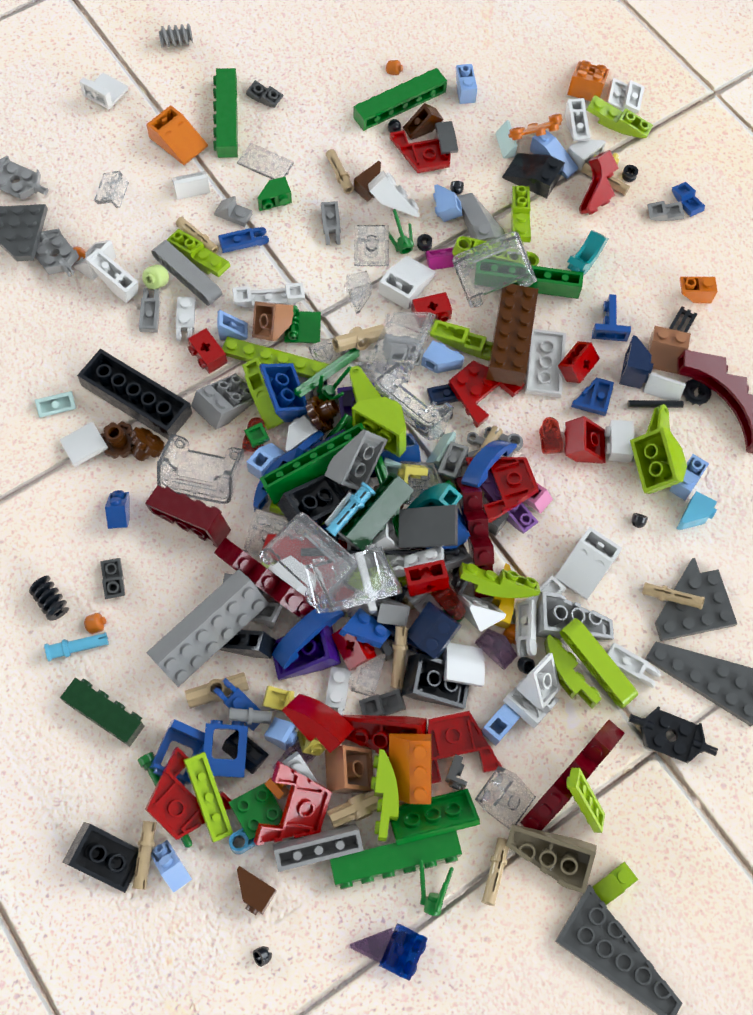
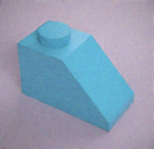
(697, 511)

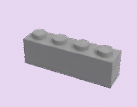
(317, 847)

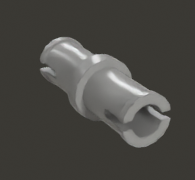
(250, 716)

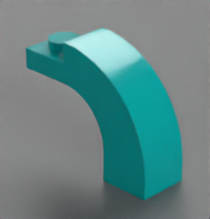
(588, 253)
(437, 495)

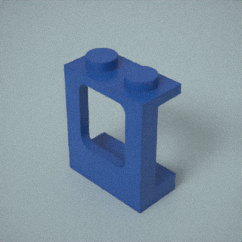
(181, 734)
(226, 767)

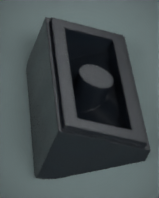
(254, 754)

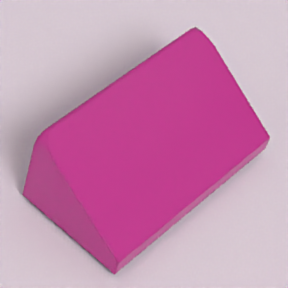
(440, 258)

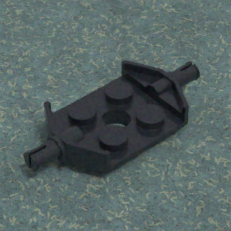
(689, 736)

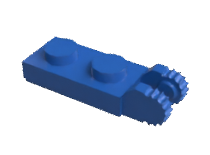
(243, 239)
(238, 700)

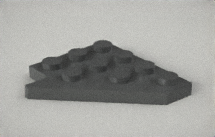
(21, 229)
(683, 620)

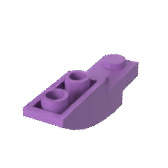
(519, 516)

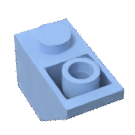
(466, 84)
(447, 204)
(441, 359)
(263, 458)
(694, 471)
(500, 724)
(281, 733)
(170, 866)

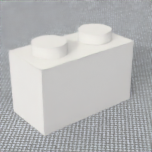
(619, 436)

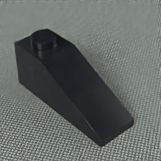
(251, 643)

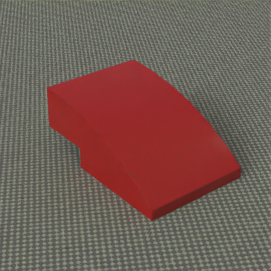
(318, 721)

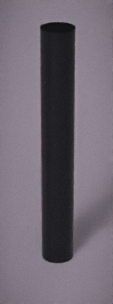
(655, 403)

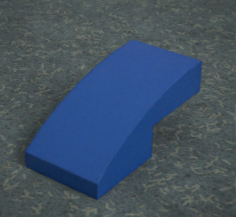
(690, 203)

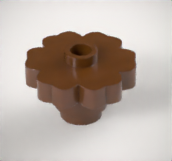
(322, 413)
(118, 440)
(146, 444)

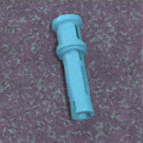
(355, 500)
(66, 648)

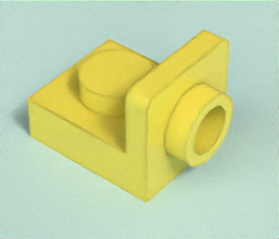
(414, 471)
(313, 747)

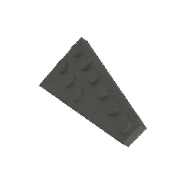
(716, 679)
(607, 948)

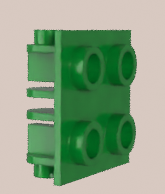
(304, 327)
(255, 808)

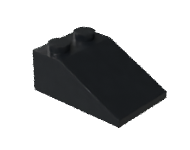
(535, 171)
(315, 498)
(426, 683)
(103, 857)

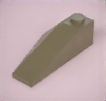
(557, 855)

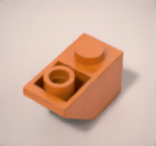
(699, 288)

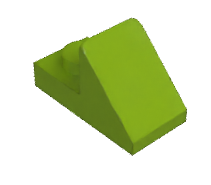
(615, 883)

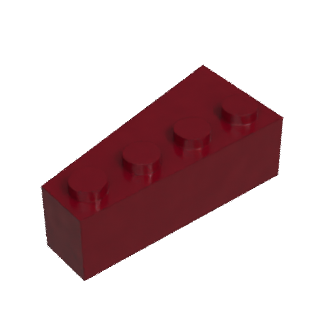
(189, 514)

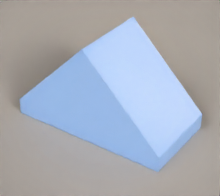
(231, 327)

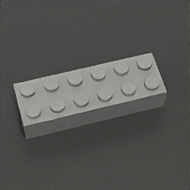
(208, 628)

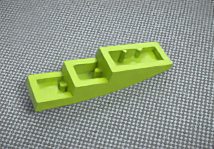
(461, 339)

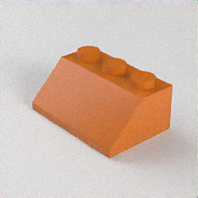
(412, 766)

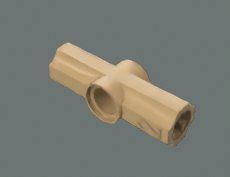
(357, 338)
(203, 694)
(354, 809)

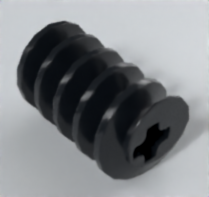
(48, 599)

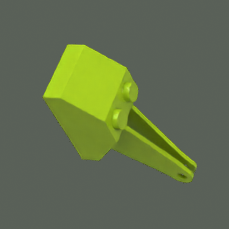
(378, 413)
(659, 454)

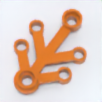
(553, 125)

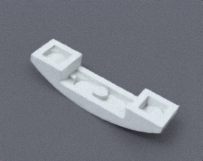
(289, 295)

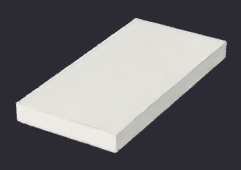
(545, 355)

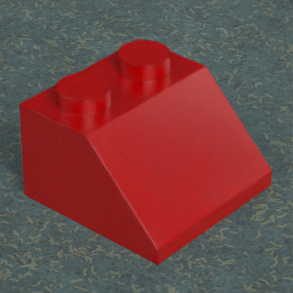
(584, 441)

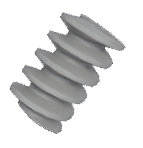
(180, 35)

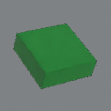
(256, 435)

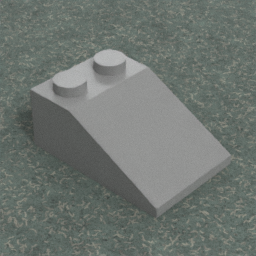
(356, 460)

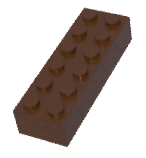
(512, 335)

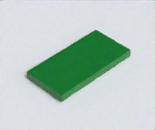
(443, 815)

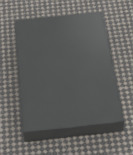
(428, 527)

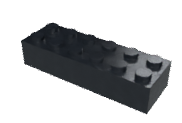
(135, 394)

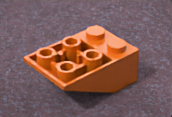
(588, 80)
(176, 135)

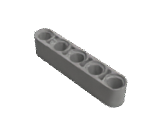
(186, 272)

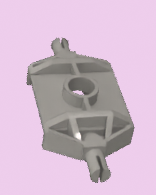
(28, 183)
(53, 243)

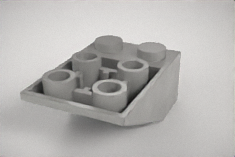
(222, 400)

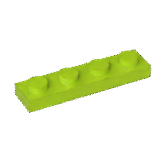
(208, 797)
(586, 799)

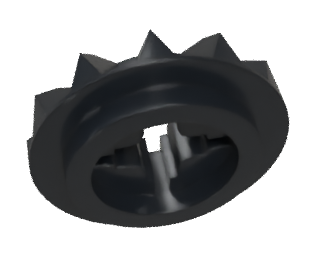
(703, 390)

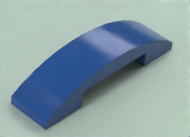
(484, 460)
(261, 494)
(301, 634)

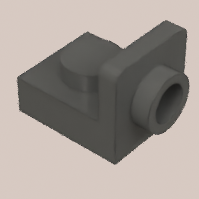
(456, 769)

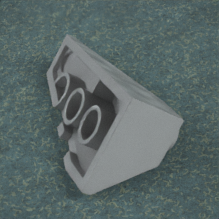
(478, 220)
(556, 612)

